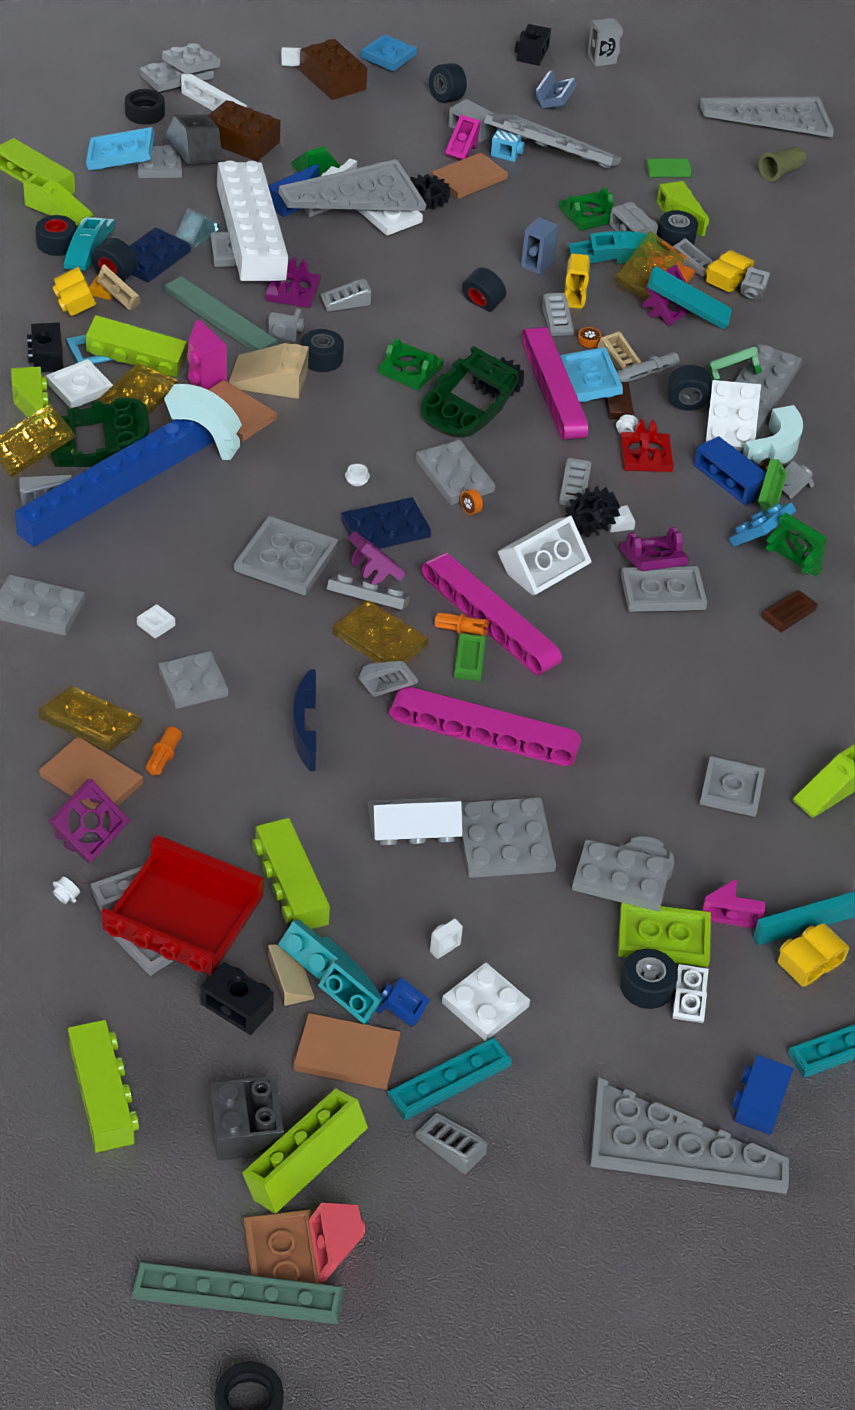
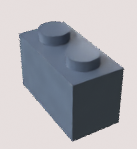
(539, 245)

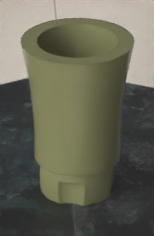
(778, 163)

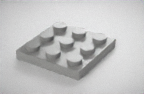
(286, 555)
(506, 838)

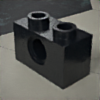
(533, 44)
(45, 346)
(244, 1012)

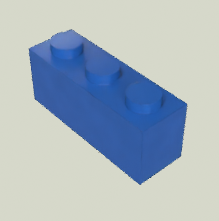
(730, 470)

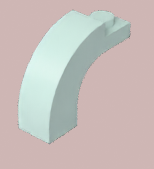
(209, 410)
(786, 428)

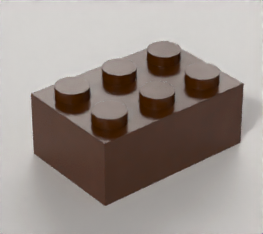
(333, 69)
(246, 130)

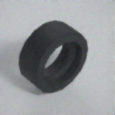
(144, 115)
(249, 1372)

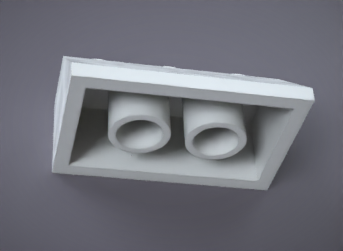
(545, 555)

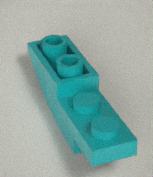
(85, 240)
(609, 246)
(334, 968)

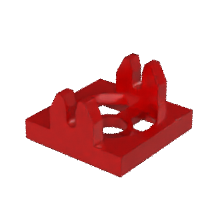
(659, 461)

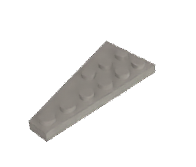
(784, 113)
(364, 188)
(670, 1144)

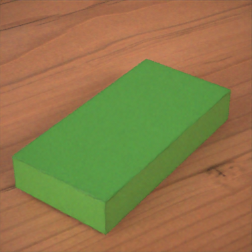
(668, 167)
(772, 484)
(470, 657)

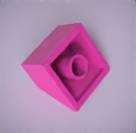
(206, 357)

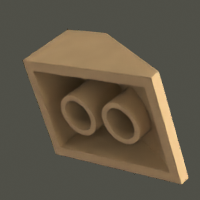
(272, 370)

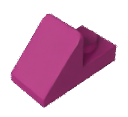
(463, 138)
(732, 910)

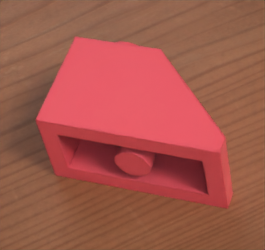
(334, 1235)

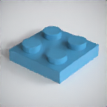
(388, 52)
(761, 523)

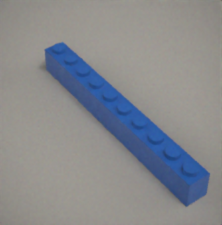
(110, 479)

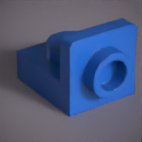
(403, 1001)

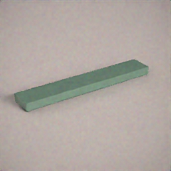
(219, 314)
(238, 1293)

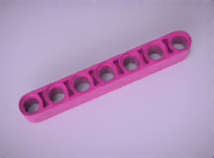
(554, 383)
(480, 602)
(485, 726)

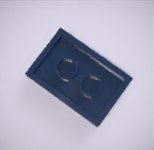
(157, 252)
(388, 523)

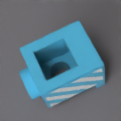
(507, 145)

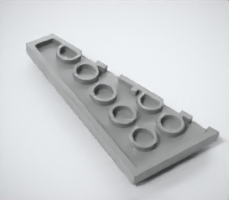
(546, 136)

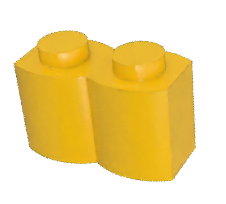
(728, 270)
(577, 280)
(73, 292)
(812, 954)

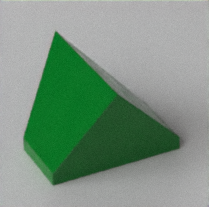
(316, 156)

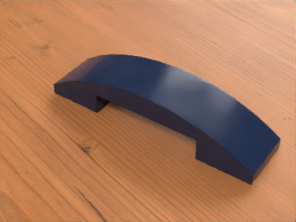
(305, 740)

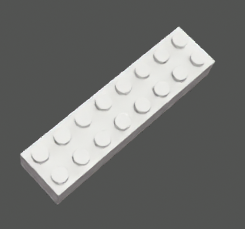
(251, 221)

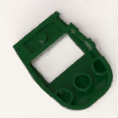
(456, 416)
(123, 423)

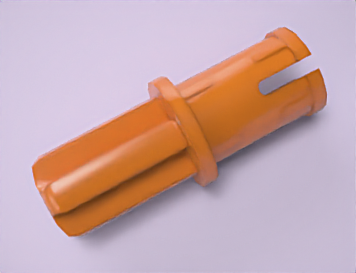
(461, 623)
(163, 750)

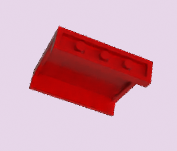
(185, 905)

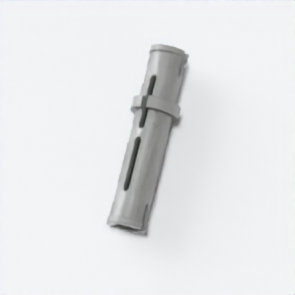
(654, 365)

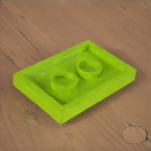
(674, 931)

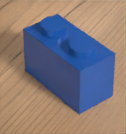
(763, 1094)

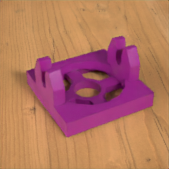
(297, 295)
(660, 303)
(670, 557)
(374, 560)
(59, 821)

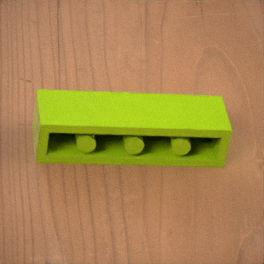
(23, 162)
(136, 345)
(291, 874)
(101, 1085)
(305, 1150)

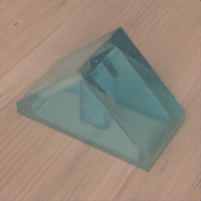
(195, 228)

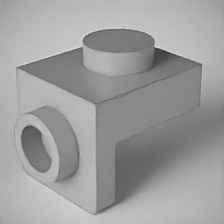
(754, 283)
(286, 326)
(796, 479)

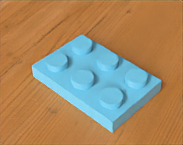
(120, 148)
(592, 374)

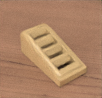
(621, 345)

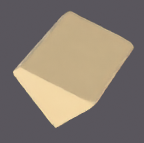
(118, 288)
(289, 976)

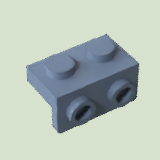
(554, 93)

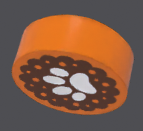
(589, 337)
(471, 501)

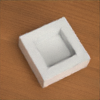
(290, 57)
(624, 521)
(156, 621)
(446, 938)

